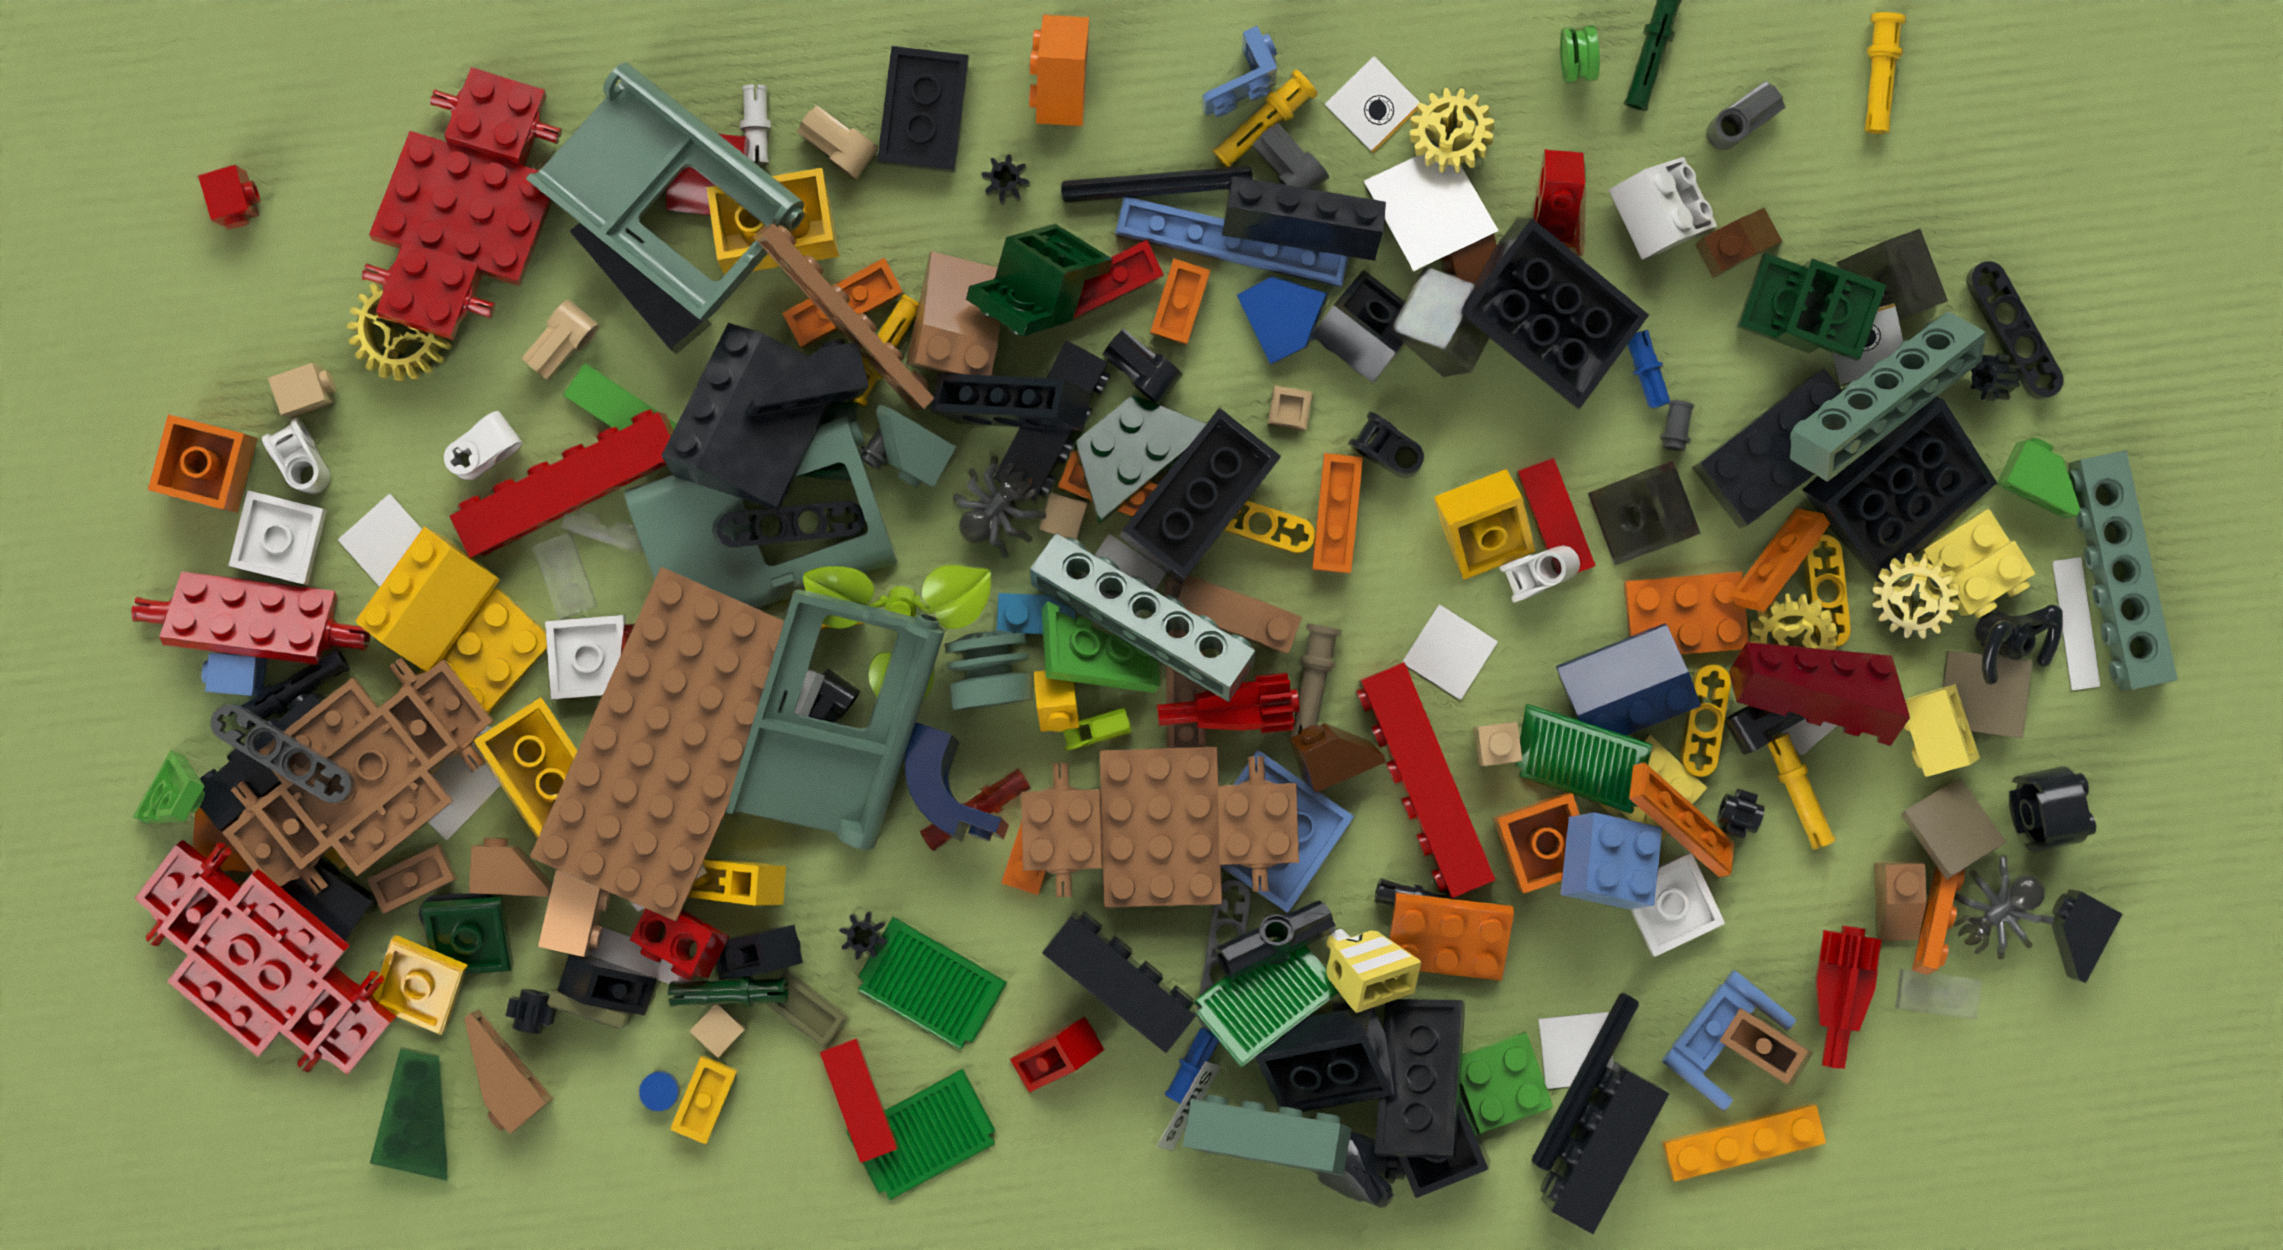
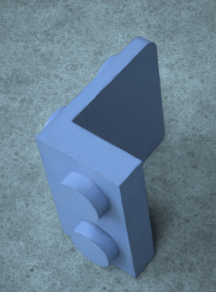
(1256, 84)

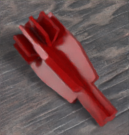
(1255, 705)
(1844, 987)

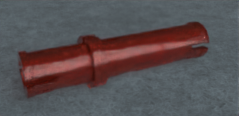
(989, 801)

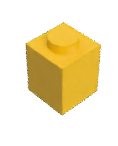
(1055, 703)

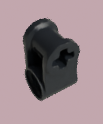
(1386, 445)

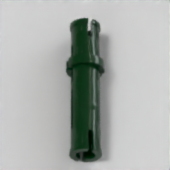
(1639, 91)
(743, 991)

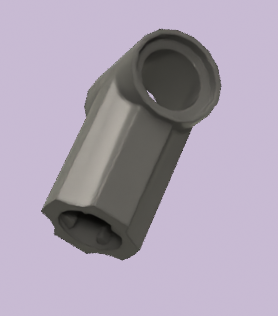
(1746, 115)
(1289, 160)

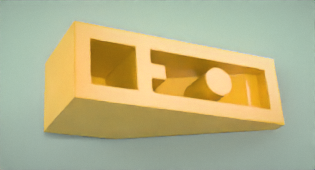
(741, 882)

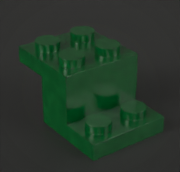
(1038, 279)
(1811, 306)

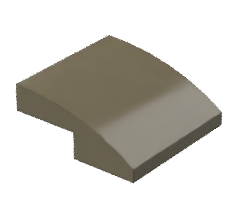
(1990, 707)
(1953, 828)

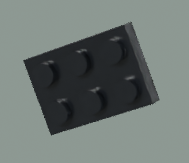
(923, 109)

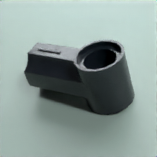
(1149, 371)
(833, 698)
(1756, 727)

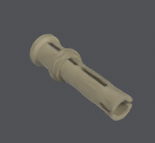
(1317, 664)

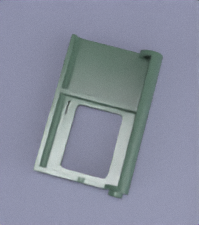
(630, 157)

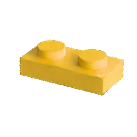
(704, 1099)

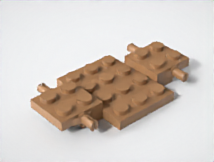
(391, 762)
(1160, 827)

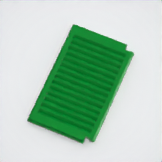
(1580, 757)
(930, 984)
(1264, 1003)
(932, 1134)

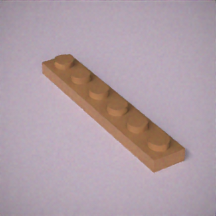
(834, 304)

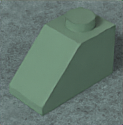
(912, 448)

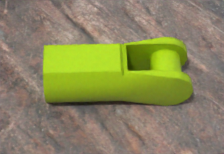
(1102, 727)

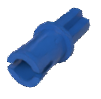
(1648, 369)
(1198, 1053)

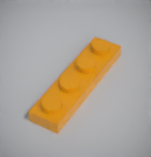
(1744, 1142)

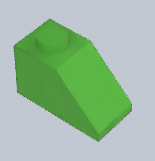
(2040, 478)

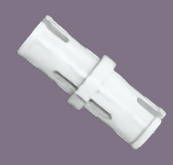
(755, 122)

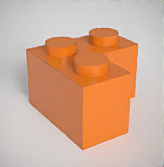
(1060, 68)

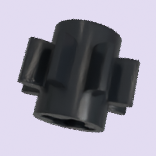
(998, 172)
(1995, 377)
(1740, 813)
(853, 931)
(530, 1011)

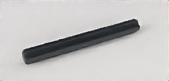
(1152, 184)
(1585, 1081)

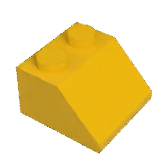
(1485, 523)

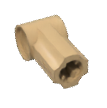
(846, 148)
(566, 331)

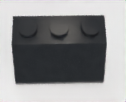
(1329, 1061)

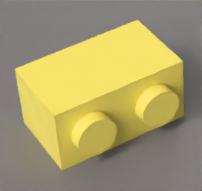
(1940, 731)

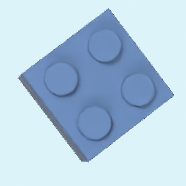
(1611, 861)

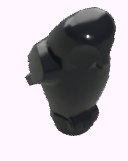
(1365, 1173)

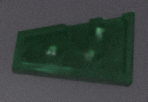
(413, 1118)

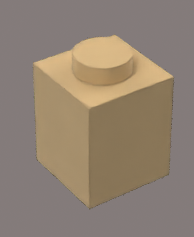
(302, 390)
(1497, 743)

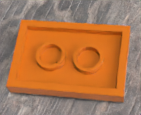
(1693, 607)
(1453, 934)

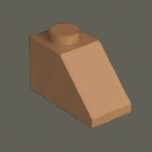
(505, 871)
(1899, 899)
(1766, 1047)

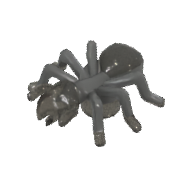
(996, 509)
(2004, 905)

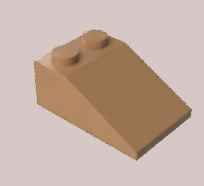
(948, 329)

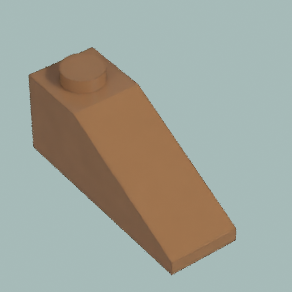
(1241, 614)
(504, 1080)

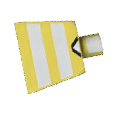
(1370, 969)

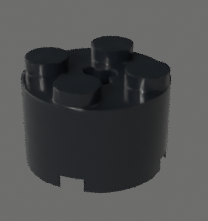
(2051, 808)

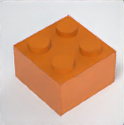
(202, 463)
(1536, 840)

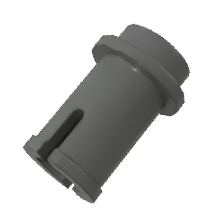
(1677, 426)
(874, 452)

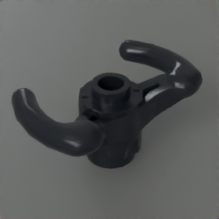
(2016, 637)

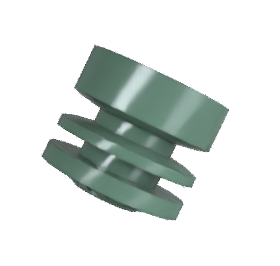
(988, 670)

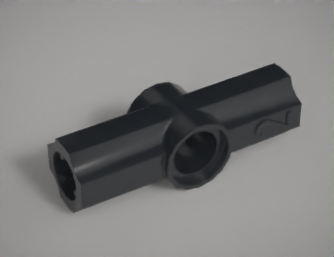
(1256, 949)

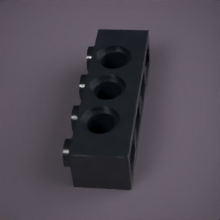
(1011, 401)

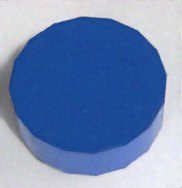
(659, 1091)

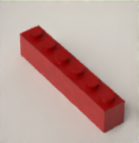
(563, 486)
(1426, 781)

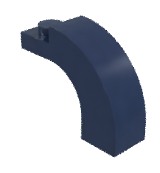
(927, 777)

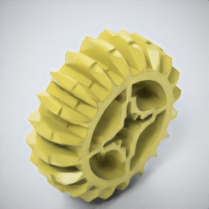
(394, 342)

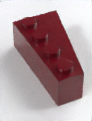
(1823, 686)

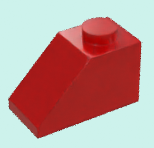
(1057, 1054)

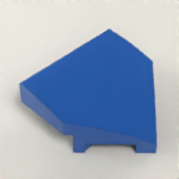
(1282, 315)

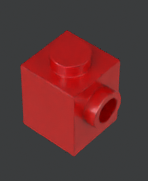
(230, 196)

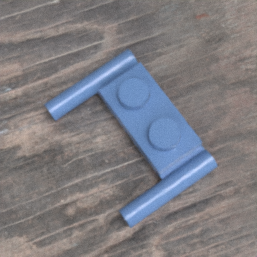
(1700, 1040)

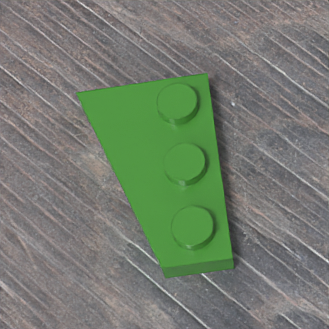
(1090, 656)

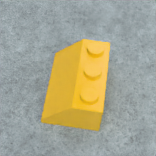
(735, 226)
(427, 599)
(529, 760)

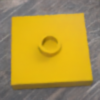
(419, 984)

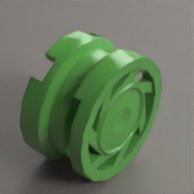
(1579, 54)

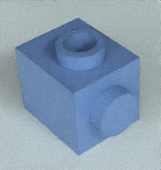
(234, 674)

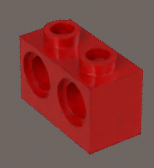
(1559, 193)
(678, 941)

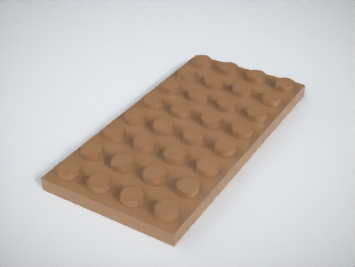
(663, 747)

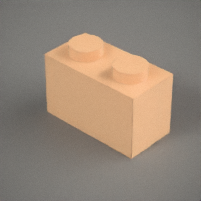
(573, 916)

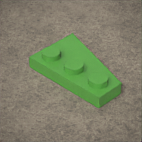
(172, 792)

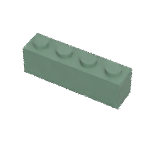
(1267, 1136)

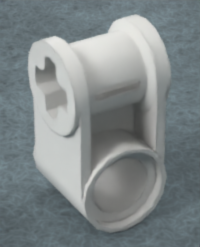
(486, 445)
(293, 452)
(1535, 574)

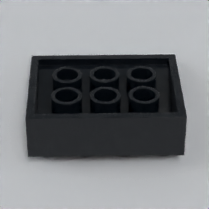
(1551, 311)
(722, 446)
(1903, 488)

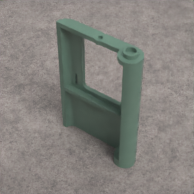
(678, 517)
(826, 770)

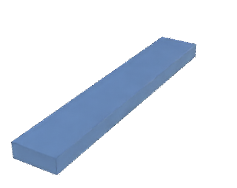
(1203, 236)

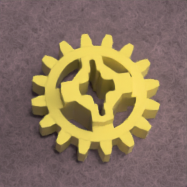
(1438, 120)
(1930, 596)
(1794, 619)

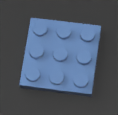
(1319, 829)

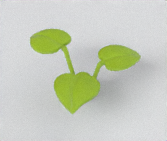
(951, 591)

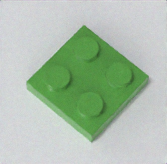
(1503, 1082)

